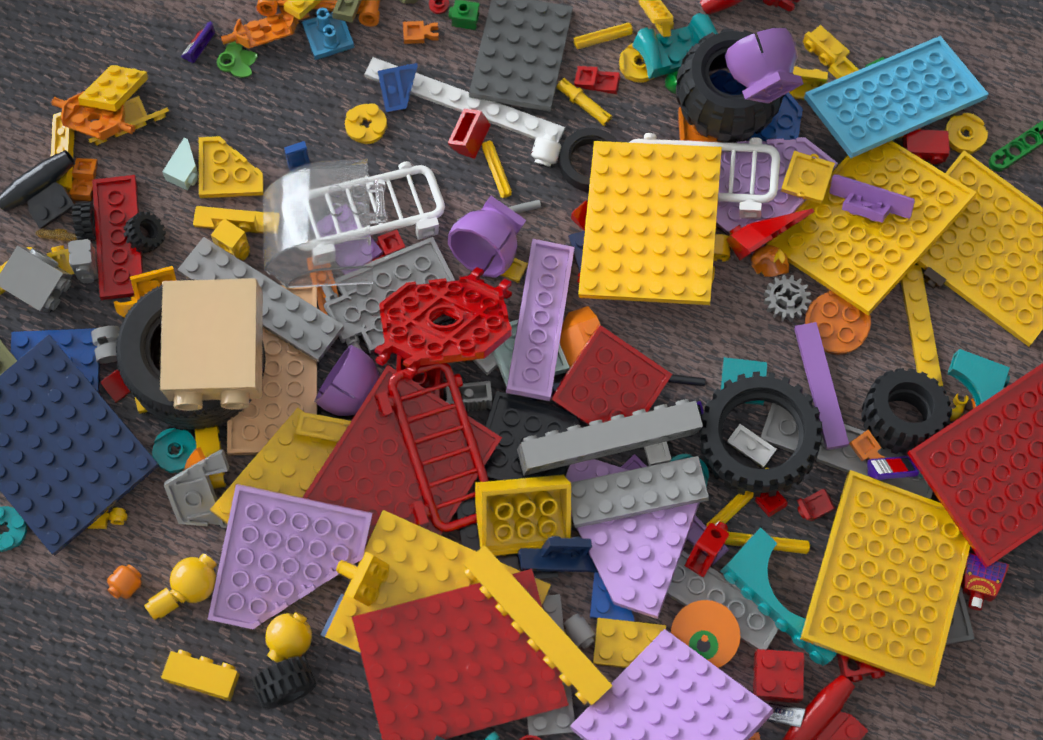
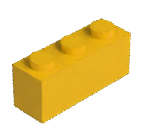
(200, 675)

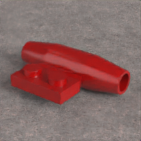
(824, 716)

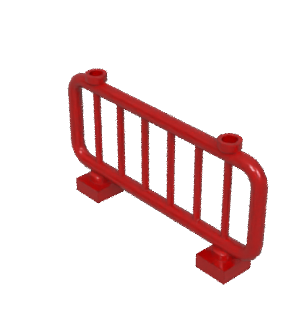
(387, 403)

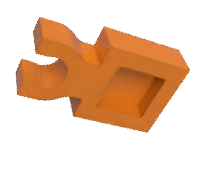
(415, 32)
(866, 446)

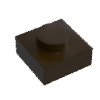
(933, 279)

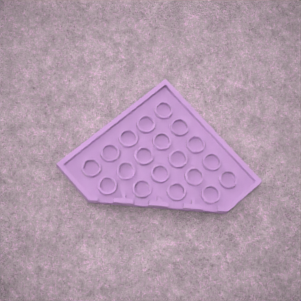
(783, 203)
(280, 552)
(636, 552)
(672, 697)

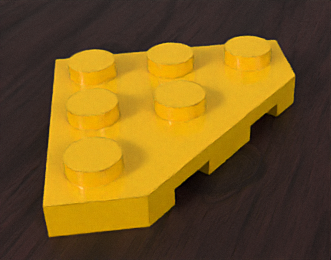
(225, 171)

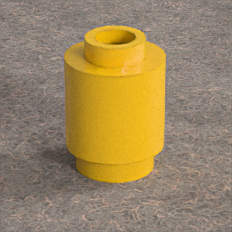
(161, 604)

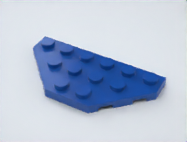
(784, 124)

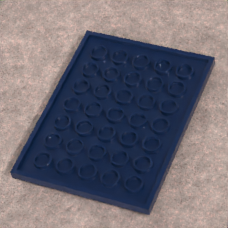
(62, 447)

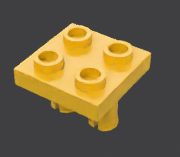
(364, 578)

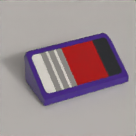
(199, 42)
(891, 468)

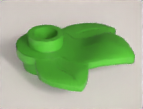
(239, 59)

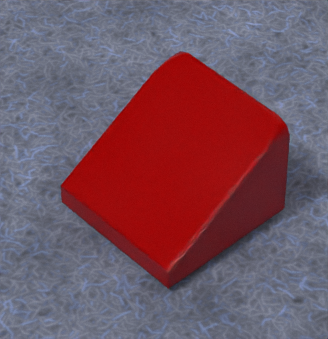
(579, 215)
(115, 386)

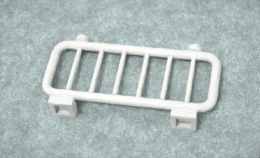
(750, 203)
(426, 223)

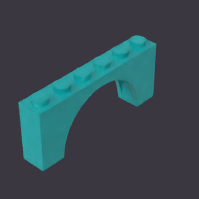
(978, 375)
(750, 574)

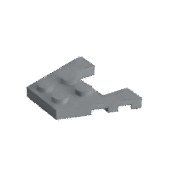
(193, 493)

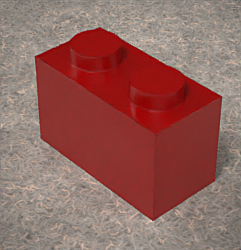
(928, 145)

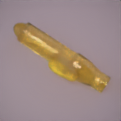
(57, 234)

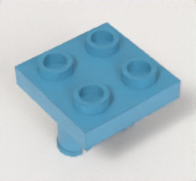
(327, 34)

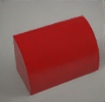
(469, 133)

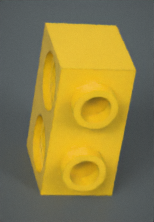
(231, 239)

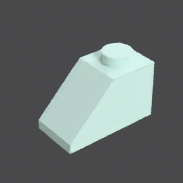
(182, 168)

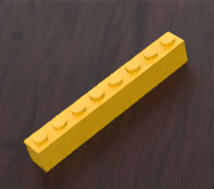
(537, 625)

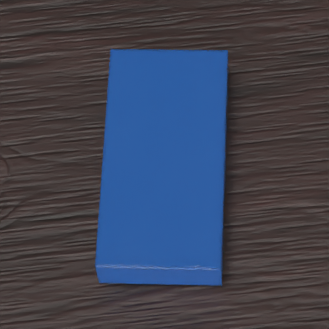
(296, 155)

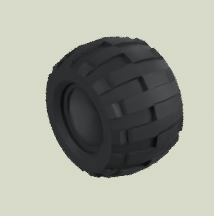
(706, 106)

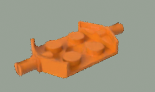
(263, 30)
(79, 117)

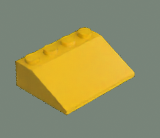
(522, 512)

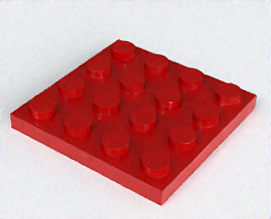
(609, 380)

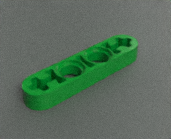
(1019, 143)

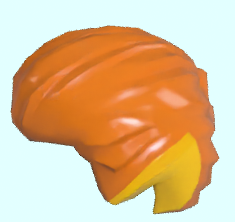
(770, 261)

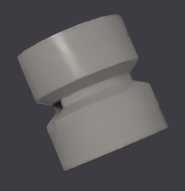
(105, 340)

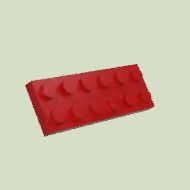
(113, 206)

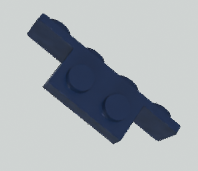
(559, 555)

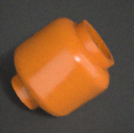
(124, 582)

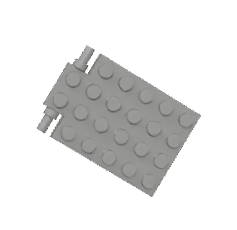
(360, 303)

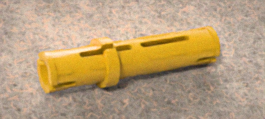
(577, 96)

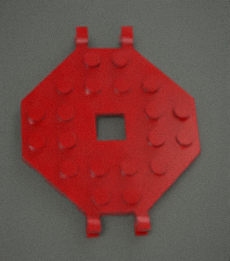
(412, 309)

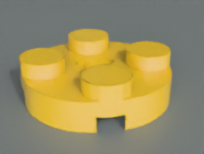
(628, 67)
(370, 113)
(976, 130)

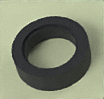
(573, 142)

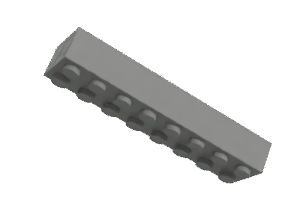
(609, 437)

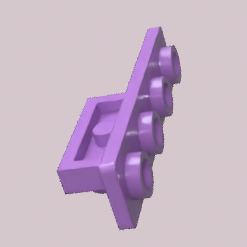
(870, 200)

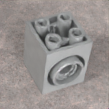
(34, 278)

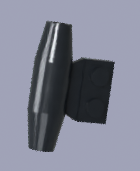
(39, 188)

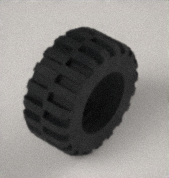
(911, 388)

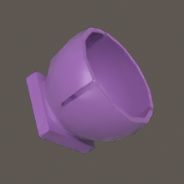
(766, 73)
(484, 235)
(351, 373)

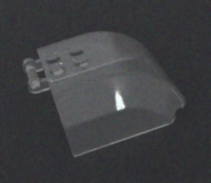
(321, 224)

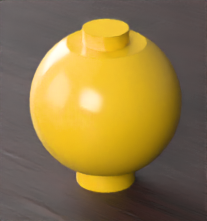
(193, 579)
(288, 636)

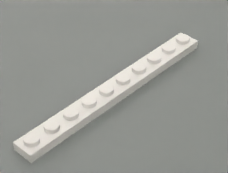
(459, 99)

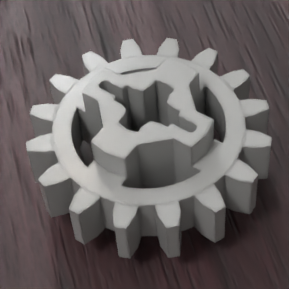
(793, 291)

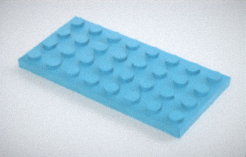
(895, 96)

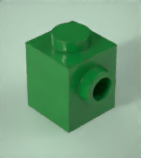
(464, 14)

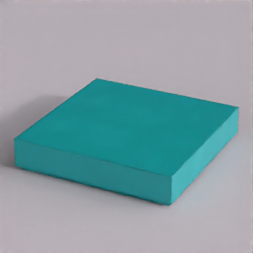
(735, 367)

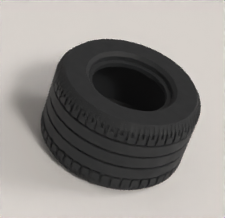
(135, 358)

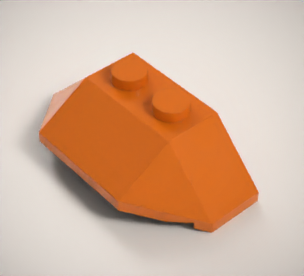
(576, 332)

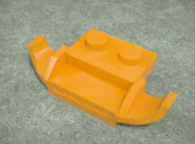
(143, 284)

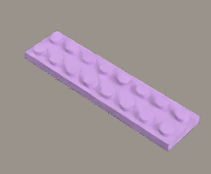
(540, 320)

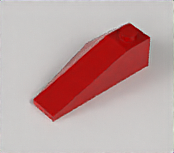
(756, 234)

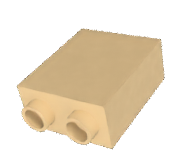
(211, 342)

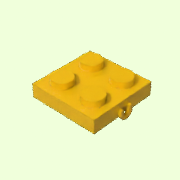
(807, 177)

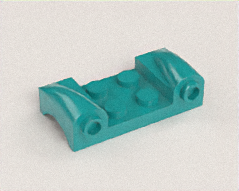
(666, 54)

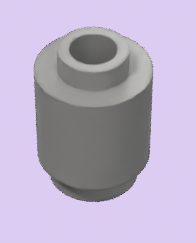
(579, 631)

